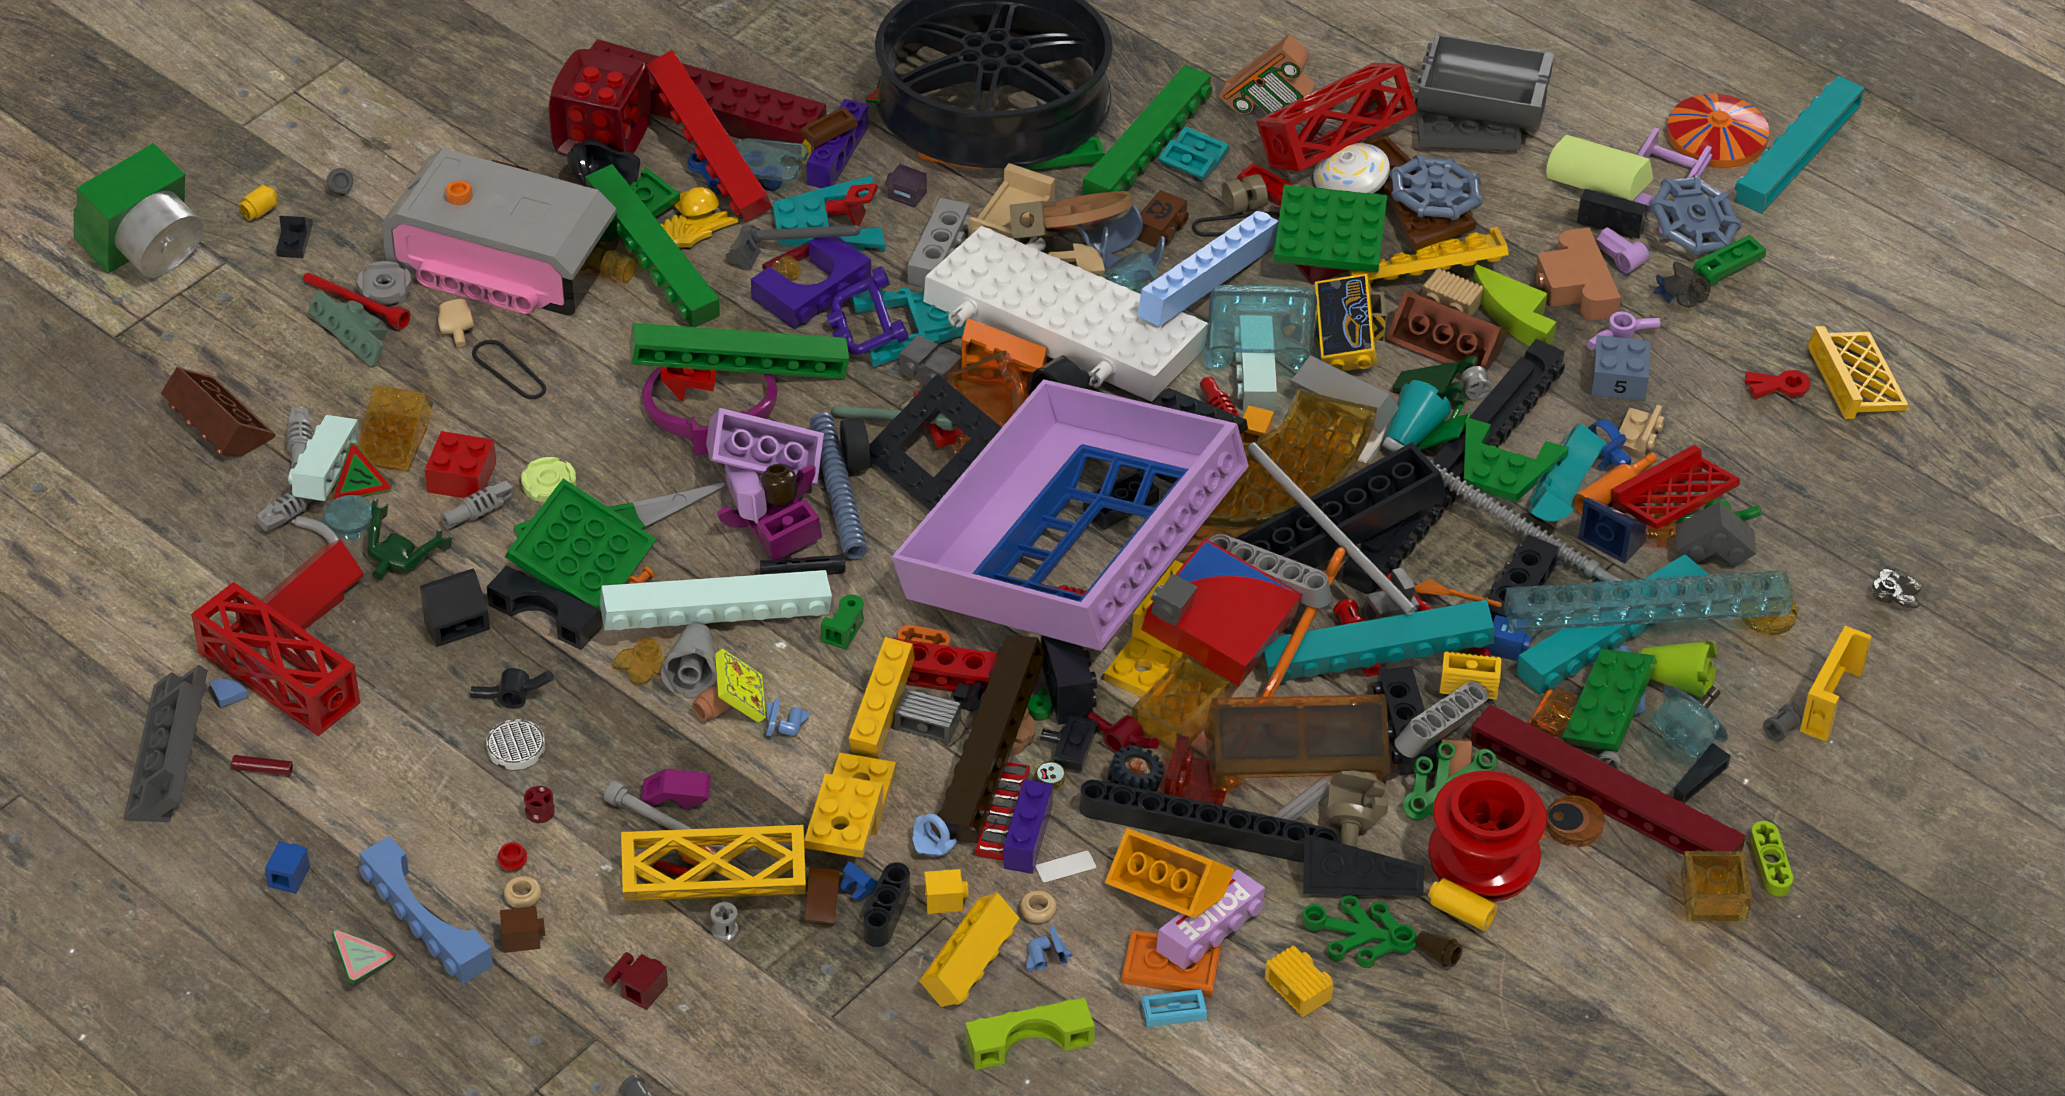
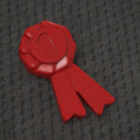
(1789, 382)

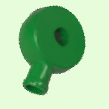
(1040, 705)

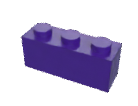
(1028, 826)

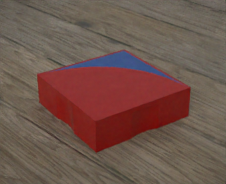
(1232, 613)

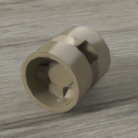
(1244, 194)

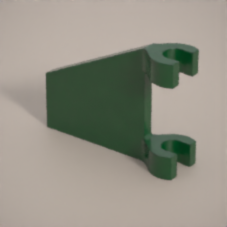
(1440, 377)

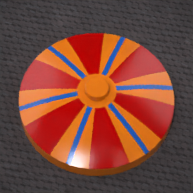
(1723, 122)

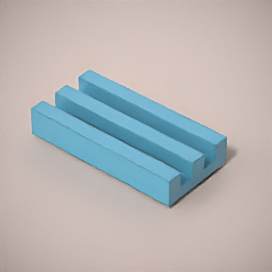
(1174, 1012)

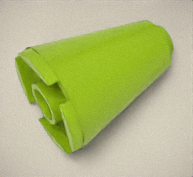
(1685, 666)

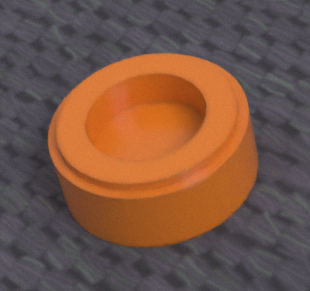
(458, 192)

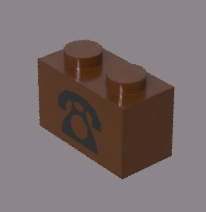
(1162, 218)

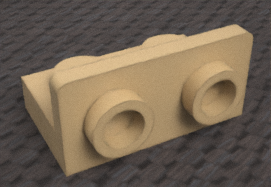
(1640, 431)

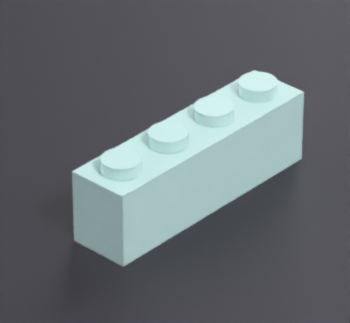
(1257, 380)
(323, 458)

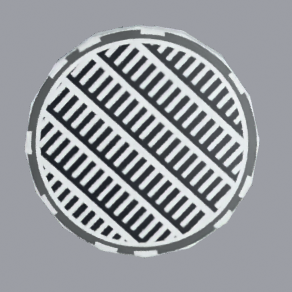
(515, 744)

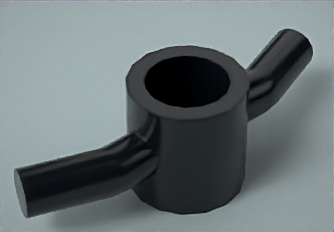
(512, 687)

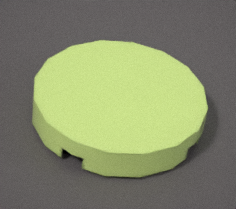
(544, 476)

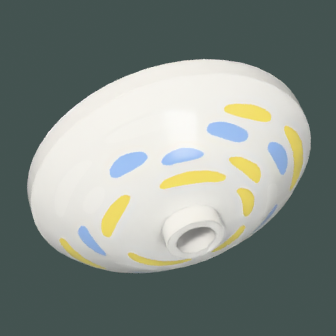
(1353, 169)

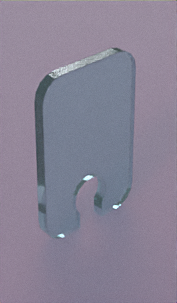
(766, 156)

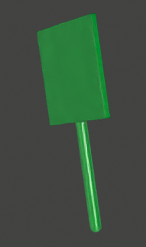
(1447, 429)

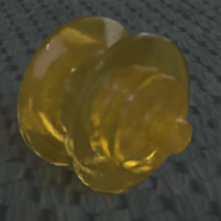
(787, 267)

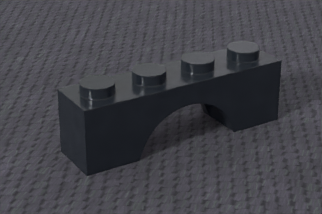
(517, 592)

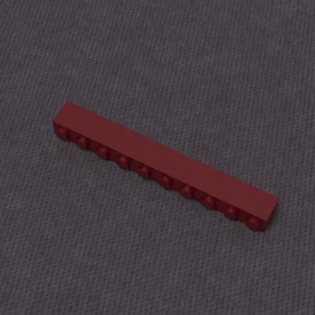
(1615, 792)

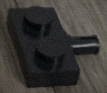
(1072, 741)

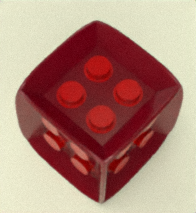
(601, 100)

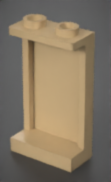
(1018, 187)

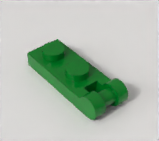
(1729, 259)

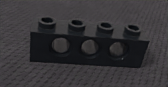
(1530, 566)
(1403, 705)

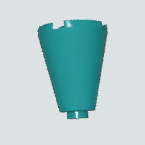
(1418, 413)

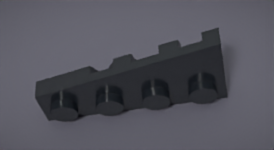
(1350, 870)

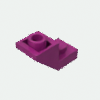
(683, 787)

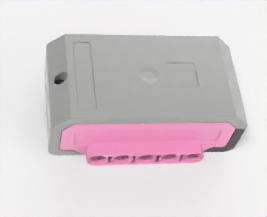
(511, 246)

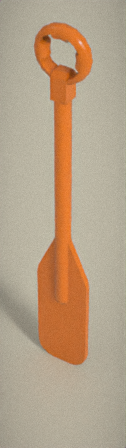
(1300, 630)

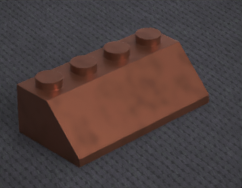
(1444, 332)
(215, 412)

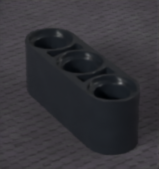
(886, 904)

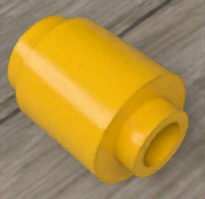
(258, 202)

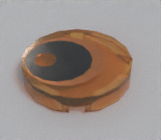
(1575, 821)

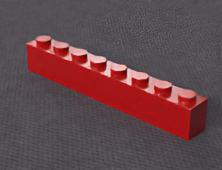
(709, 137)

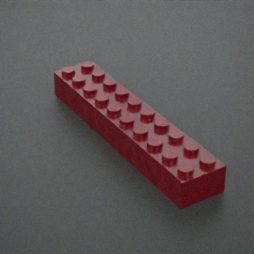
(739, 105)

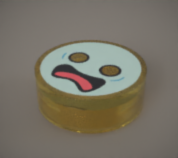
(1051, 773)

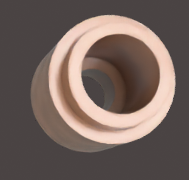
(709, 705)

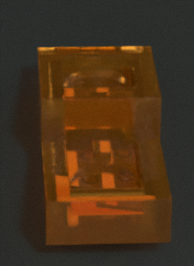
(1556, 712)

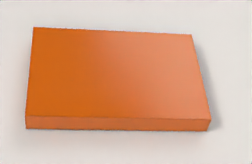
(1151, 969)

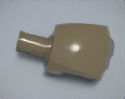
(1355, 803)

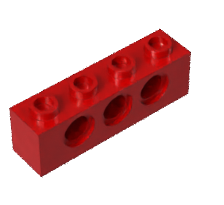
(946, 666)

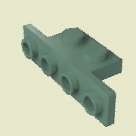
(350, 325)

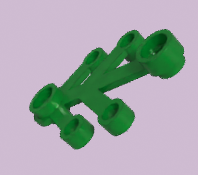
(1427, 799)
(1362, 931)

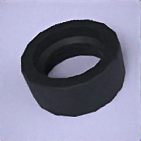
(855, 444)

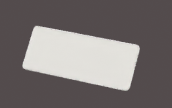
(1065, 866)

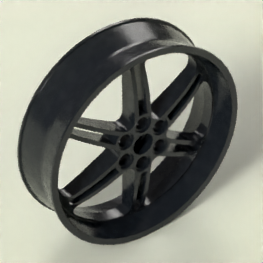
(993, 60)

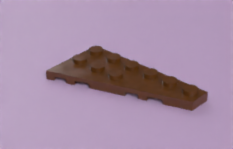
(1418, 231)

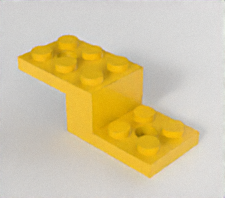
(1143, 651)
(852, 802)

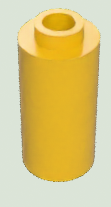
(1463, 904)

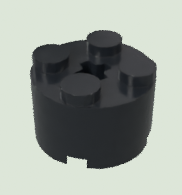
(1060, 371)

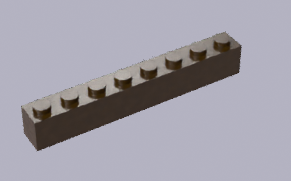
(991, 737)

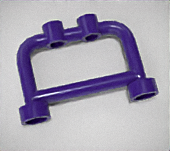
(890, 330)

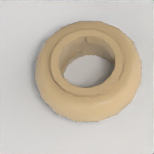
(522, 883)
(1034, 915)

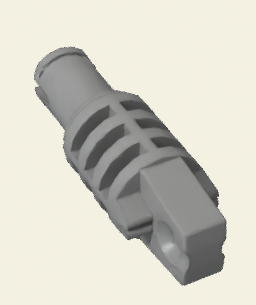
(298, 433)
(478, 504)
(281, 511)

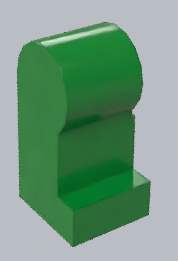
(845, 623)

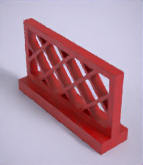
(1667, 478)

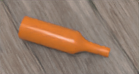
(1601, 488)

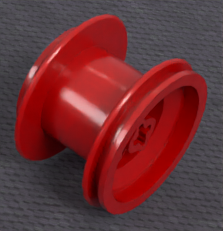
(1487, 834)

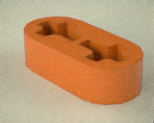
(923, 634)

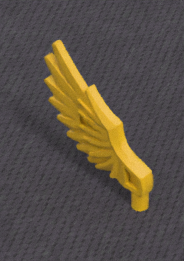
(690, 229)

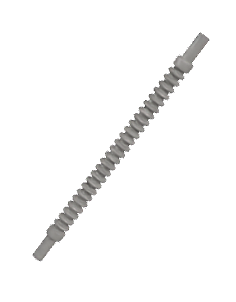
(1590, 567)

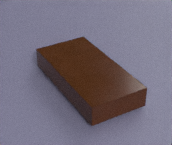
(829, 127)

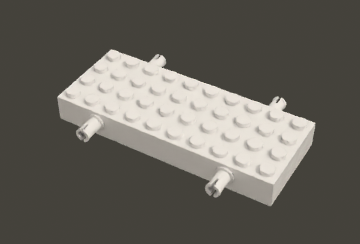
(1063, 310)

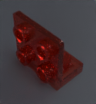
(1190, 776)

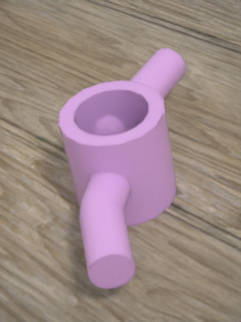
(1624, 326)

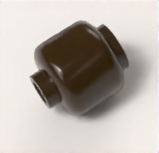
(779, 485)

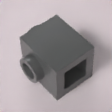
(1173, 599)

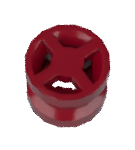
(539, 804)

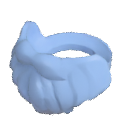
(927, 841)

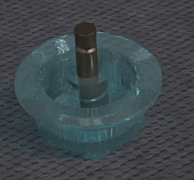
(1689, 721)

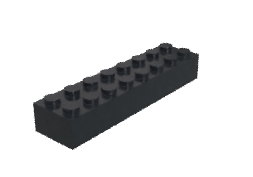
(1356, 505)

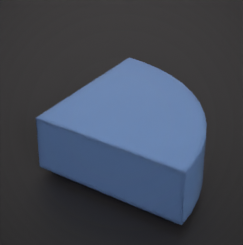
(227, 691)

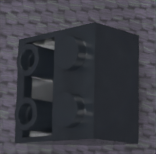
(454, 607)

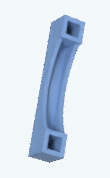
(460, 950)

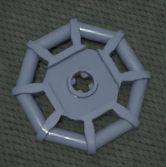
(1436, 187)
(1689, 224)

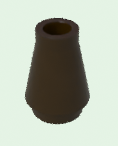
(1440, 948)

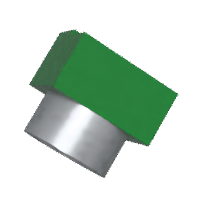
(137, 215)

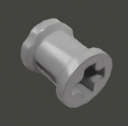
(729, 917)

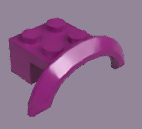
(782, 528)

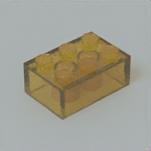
(1179, 702)

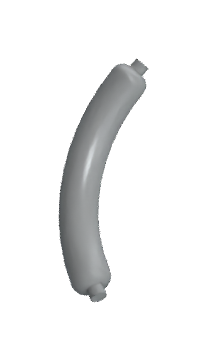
(317, 526)

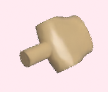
(455, 319)

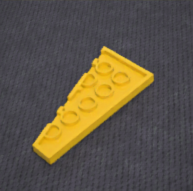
(1443, 255)

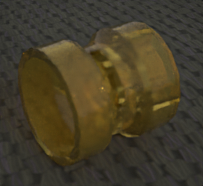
(620, 267)

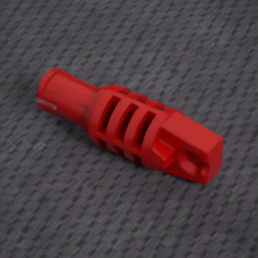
(1215, 396)

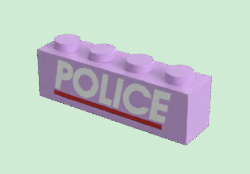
(1189, 938)

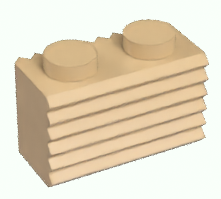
(1453, 291)

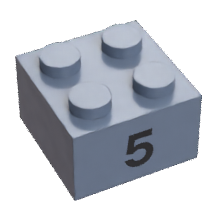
(1620, 367)

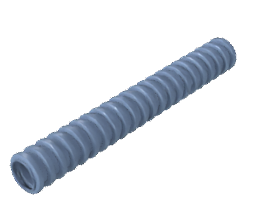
(839, 488)

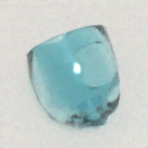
(1128, 271)

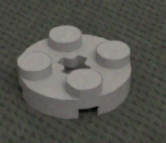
(395, 291)

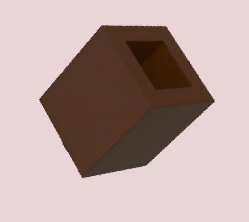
(521, 929)

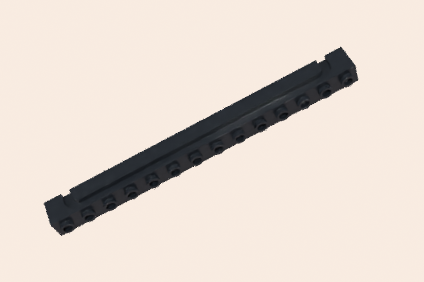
(1503, 410)

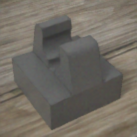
(743, 251)

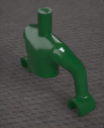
(397, 550)

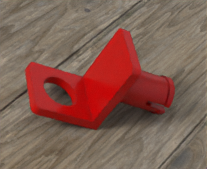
(852, 203)

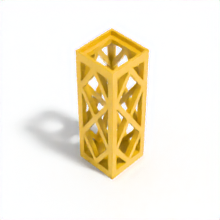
(689, 885)

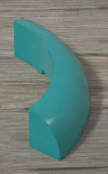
(1556, 490)

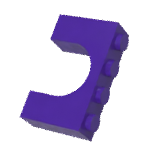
(800, 303)

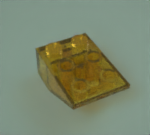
(395, 426)

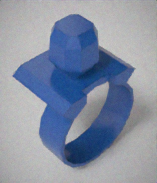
(1613, 450)

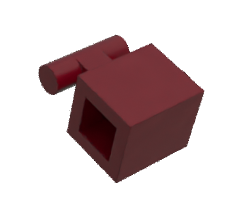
(639, 982)

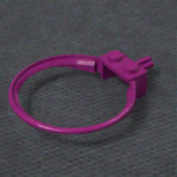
(698, 435)

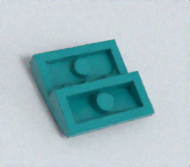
(1194, 153)

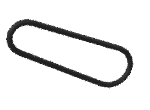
(1222, 218)
(503, 378)

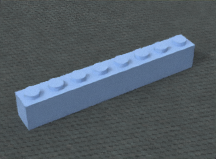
(1207, 268)

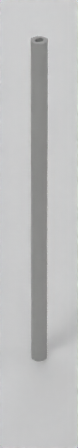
(1354, 552)

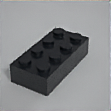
(1612, 212)
(1124, 489)

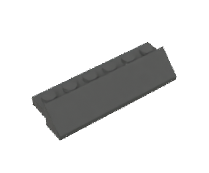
(166, 746)

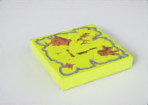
(740, 685)

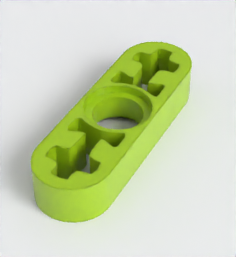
(1768, 869)

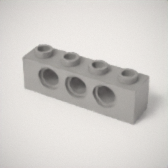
(940, 238)

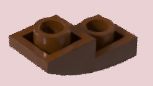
(821, 896)

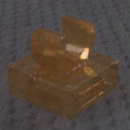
(1662, 533)

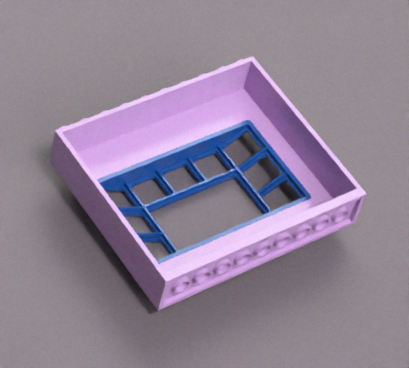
(1029, 475)

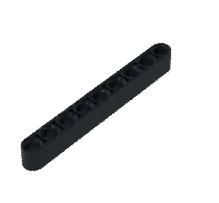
(1197, 820)

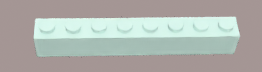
(715, 600)

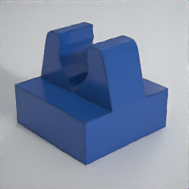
(857, 877)

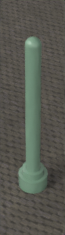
(884, 414)

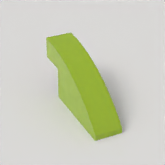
(1515, 306)

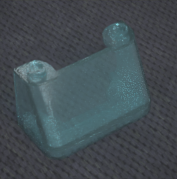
(1261, 322)

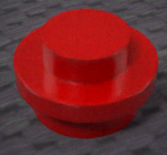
(512, 856)

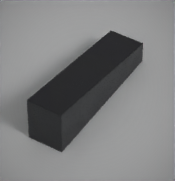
(1705, 770)

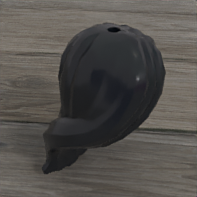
(594, 155)

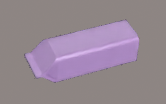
(746, 492)

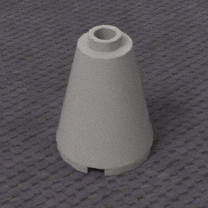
(691, 662)

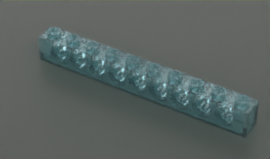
(1648, 601)

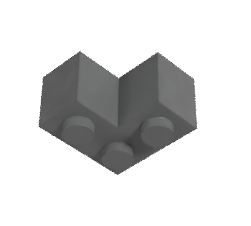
(1716, 531)

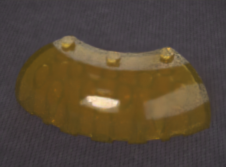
(1311, 446)

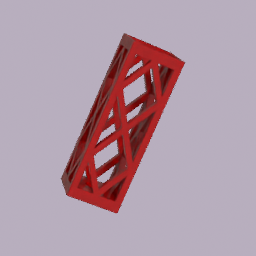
(1289, 151)
(325, 702)

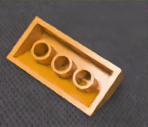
(1168, 874)

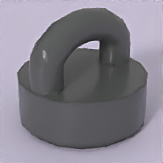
(339, 180)

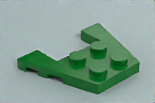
(1501, 471)

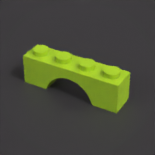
(1064, 1023)

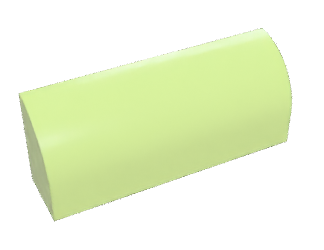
(1599, 168)

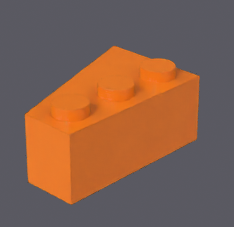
(983, 341)

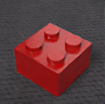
(460, 464)

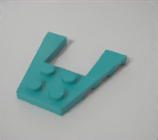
(809, 211)
(927, 319)

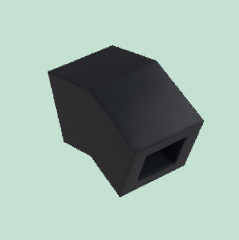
(969, 695)

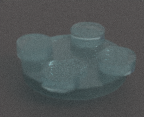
(348, 516)

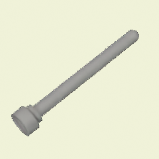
(617, 794)

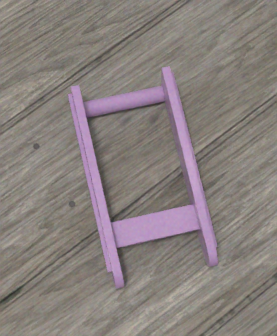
(1698, 166)

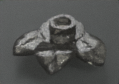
(1686, 286)
(1896, 588)

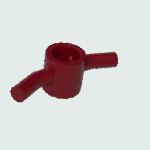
(1123, 733)

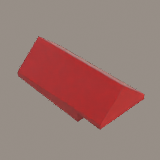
(314, 586)

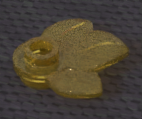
(641, 661)

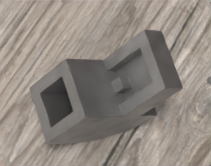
(1380, 605)

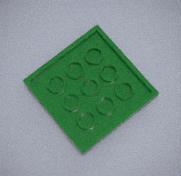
(1330, 228)
(579, 545)

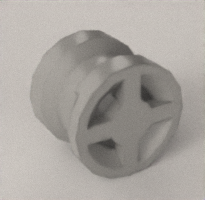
(1476, 383)

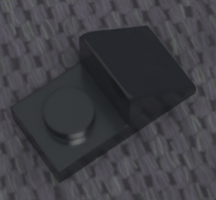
(293, 236)

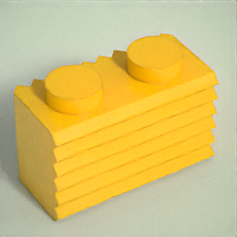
(1463, 668)
(1299, 980)

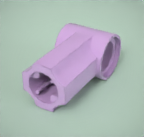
(1625, 254)

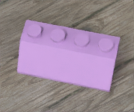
(760, 442)

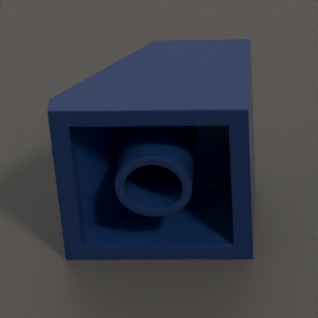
(1610, 530)

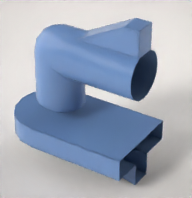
(796, 719)
(1036, 957)

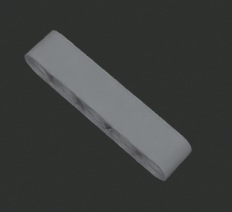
(1304, 579)
(1441, 719)

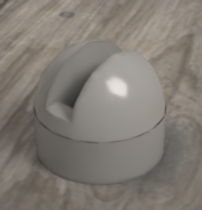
(1615, 762)

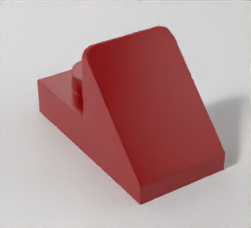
(681, 378)

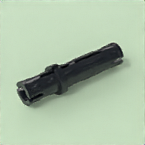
(832, 563)

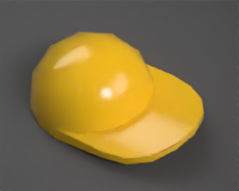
(697, 201)

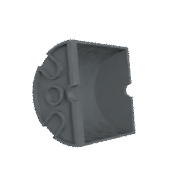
(1484, 81)

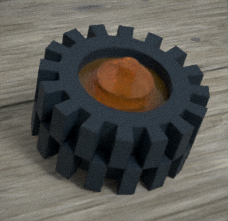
(1136, 769)

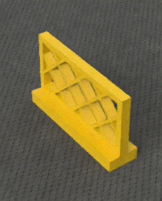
(1838, 375)

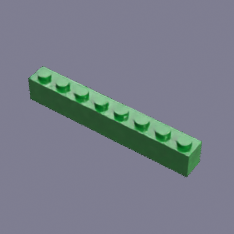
(1149, 132)
(656, 250)
(738, 351)

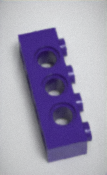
(831, 157)

